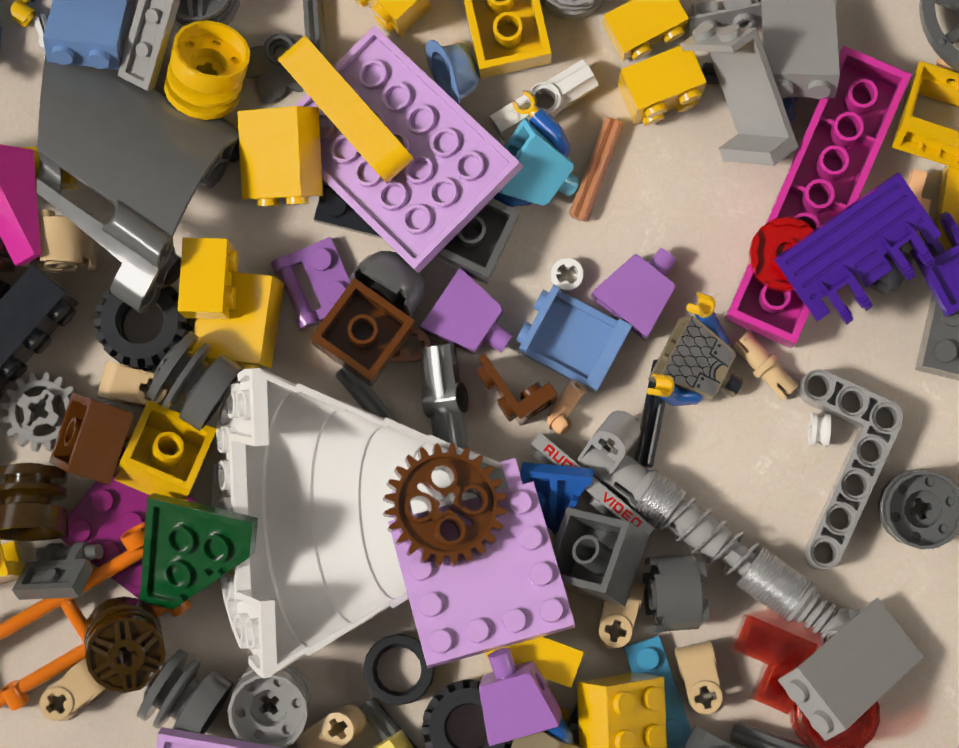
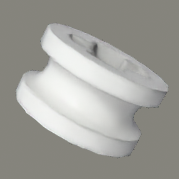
(568, 264)
(819, 429)

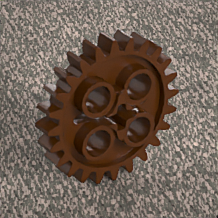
(465, 477)

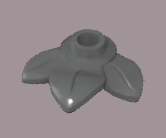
(270, 74)

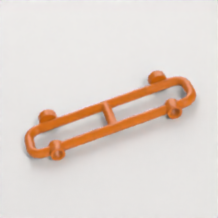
(15, 692)

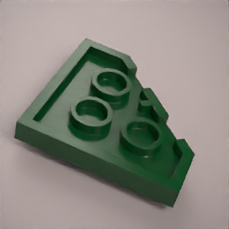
(190, 548)

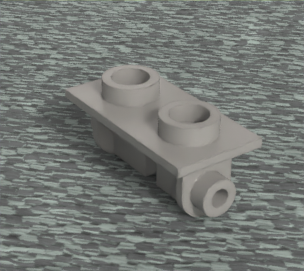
(741, 12)

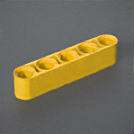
(346, 109)

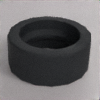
(371, 675)

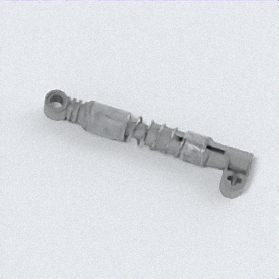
(667, 508)

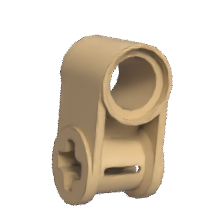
(126, 385)
(623, 615)
(697, 670)
(77, 687)
(329, 730)

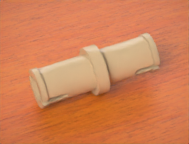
(765, 365)

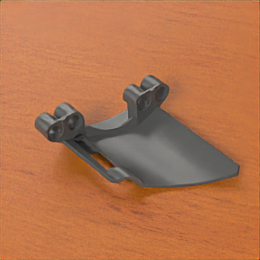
(136, 156)

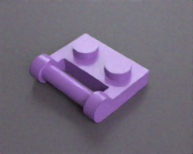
(325, 274)

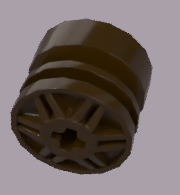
(27, 499)
(130, 625)

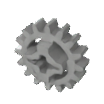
(33, 423)

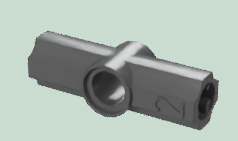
(444, 396)

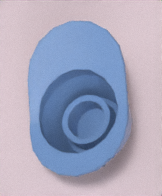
(452, 68)

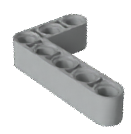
(854, 464)

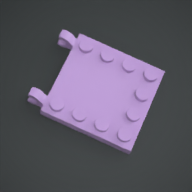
(497, 597)

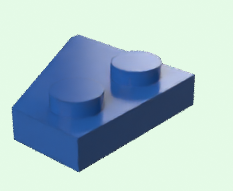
(556, 488)

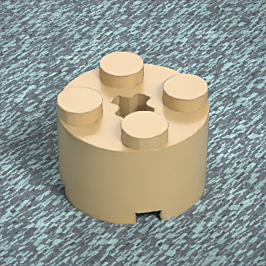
(63, 245)

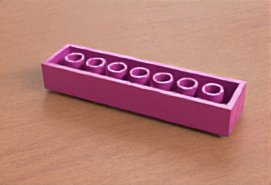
(824, 180)

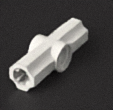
(563, 88)

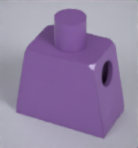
(638, 291)
(467, 317)
(515, 699)

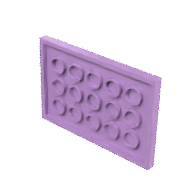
(454, 157)

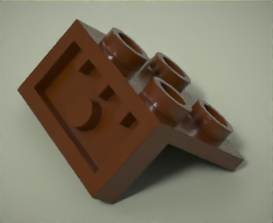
(533, 399)

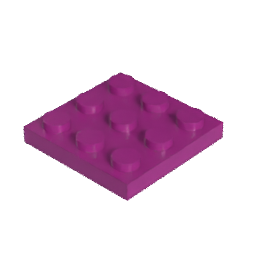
(103, 518)

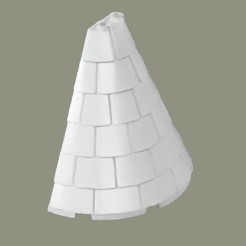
(318, 487)

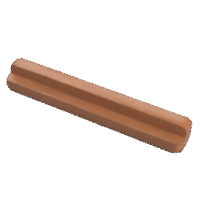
(596, 169)

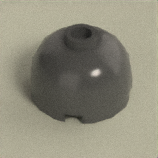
(392, 280)

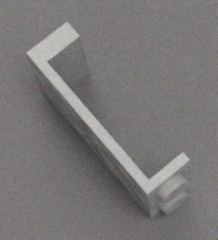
(802, 46)
(750, 93)
(851, 670)

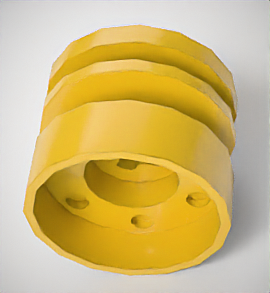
(206, 70)

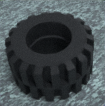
(146, 355)
(440, 708)

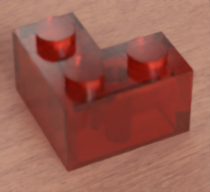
(777, 651)

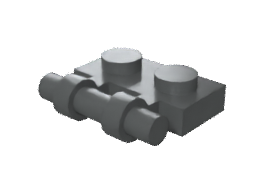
(58, 571)

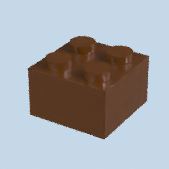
(362, 332)
(92, 438)

